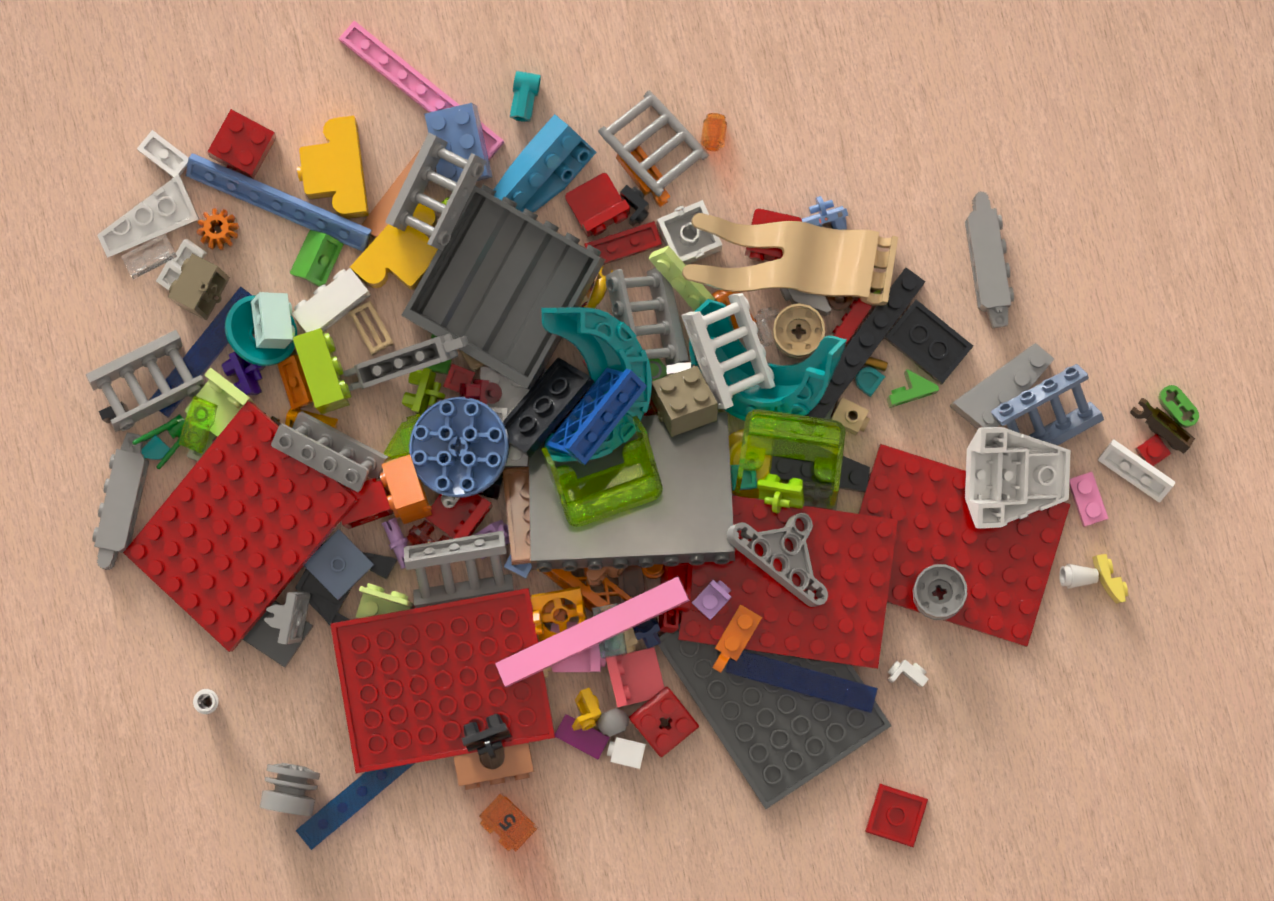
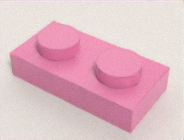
(1087, 499)

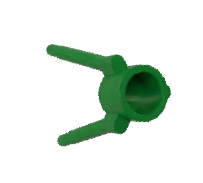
(174, 429)

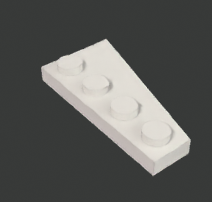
(156, 215)

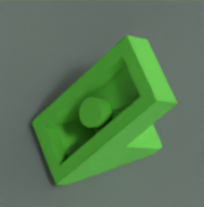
(918, 388)

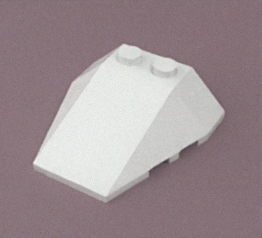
(1013, 476)

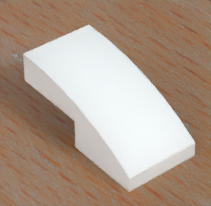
(173, 267)

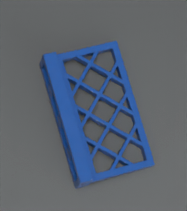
(607, 412)

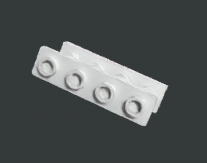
(705, 349)

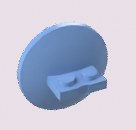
(459, 447)

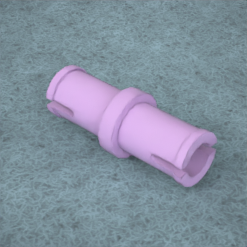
(396, 539)

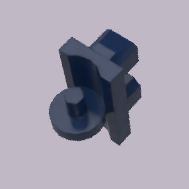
(648, 632)

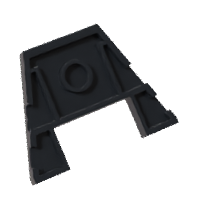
(325, 602)

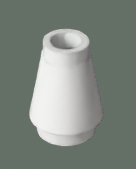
(1076, 576)
(200, 701)

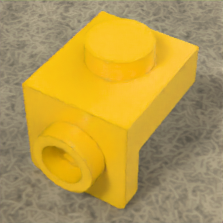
(589, 709)

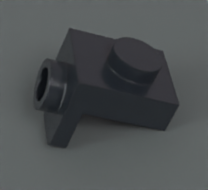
(635, 199)

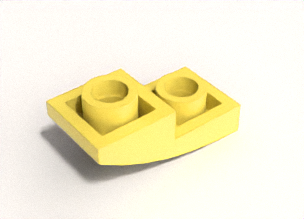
(1113, 586)

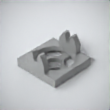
(290, 617)

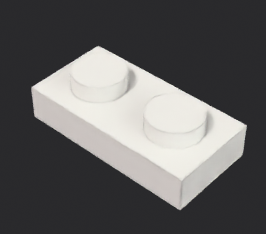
(163, 154)

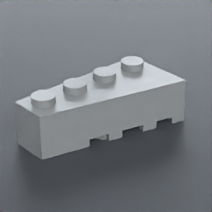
(1002, 386)

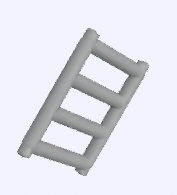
(641, 168)

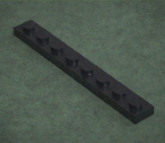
(868, 339)

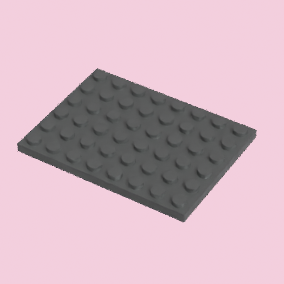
(769, 731)

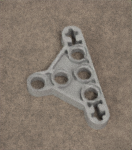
(792, 562)

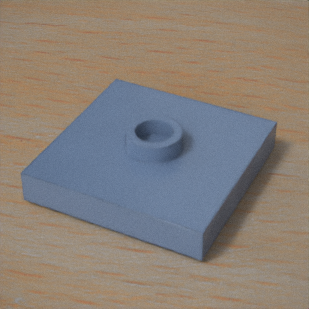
(338, 564)

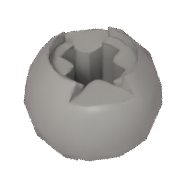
(613, 722)

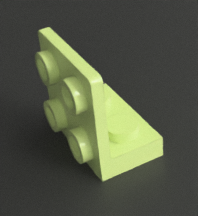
(225, 395)
(377, 602)

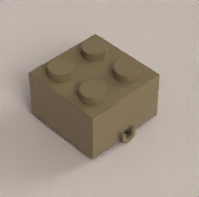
(198, 286)
(684, 401)

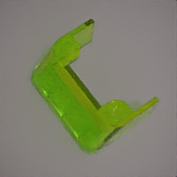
(793, 438)
(611, 489)

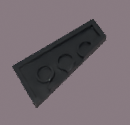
(853, 474)

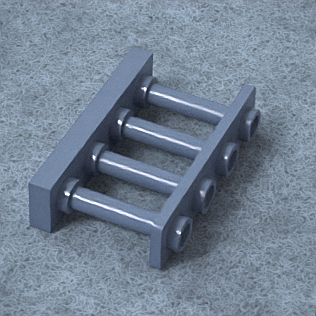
(1064, 426)

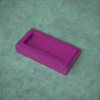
(589, 741)

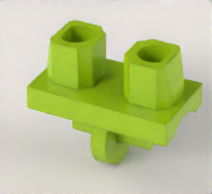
(426, 393)
(781, 494)

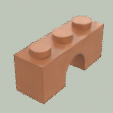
(472, 771)

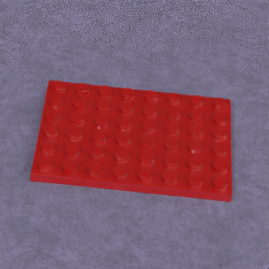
(238, 528)
(847, 555)
(1001, 565)
(430, 671)

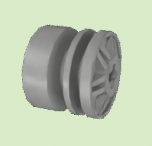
(948, 580)
(289, 789)

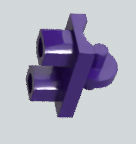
(247, 373)

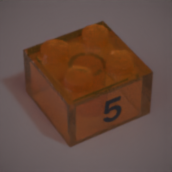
(508, 822)

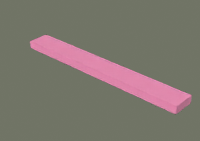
(406, 77)
(592, 631)

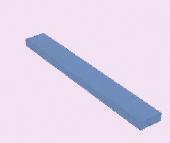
(277, 202)

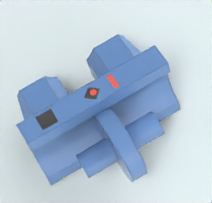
(835, 216)

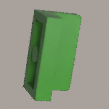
(316, 258)

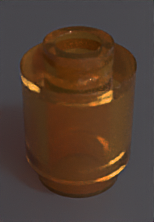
(714, 132)

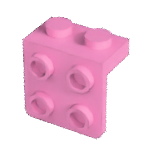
(585, 661)

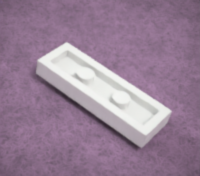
(1136, 471)

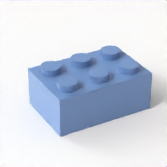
(464, 135)

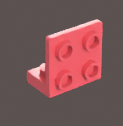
(635, 676)

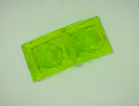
(197, 424)

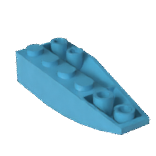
(545, 166)

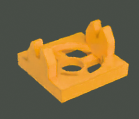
(540, 600)

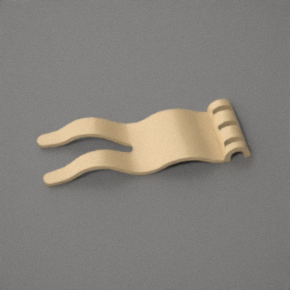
(812, 260)

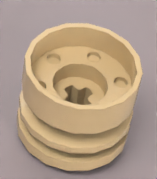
(798, 316)

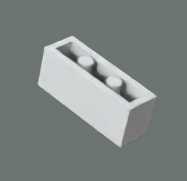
(331, 302)

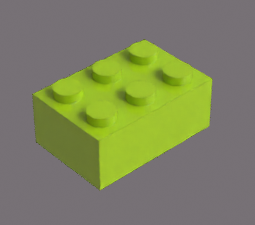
(322, 370)

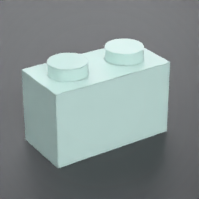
(272, 320)

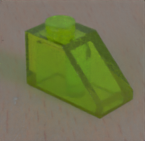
(400, 442)

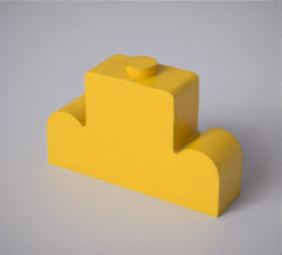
(336, 168)
(398, 252)

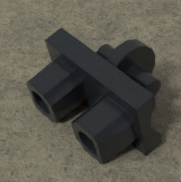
(486, 740)

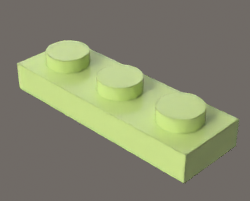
(671, 268)

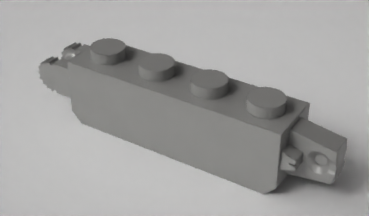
(988, 261)
(405, 360)
(121, 501)

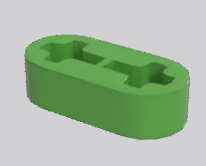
(1183, 402)

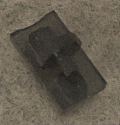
(818, 495)

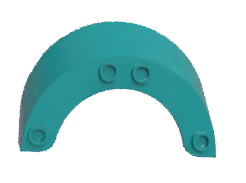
(603, 344)
(796, 386)

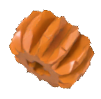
(225, 223)

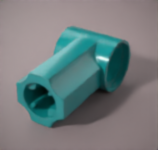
(525, 89)

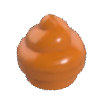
(654, 572)

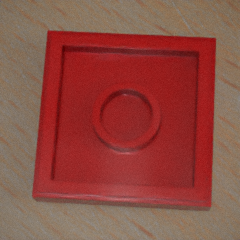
(896, 815)

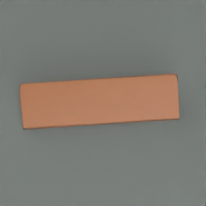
(378, 216)

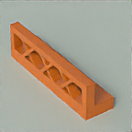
(590, 598)

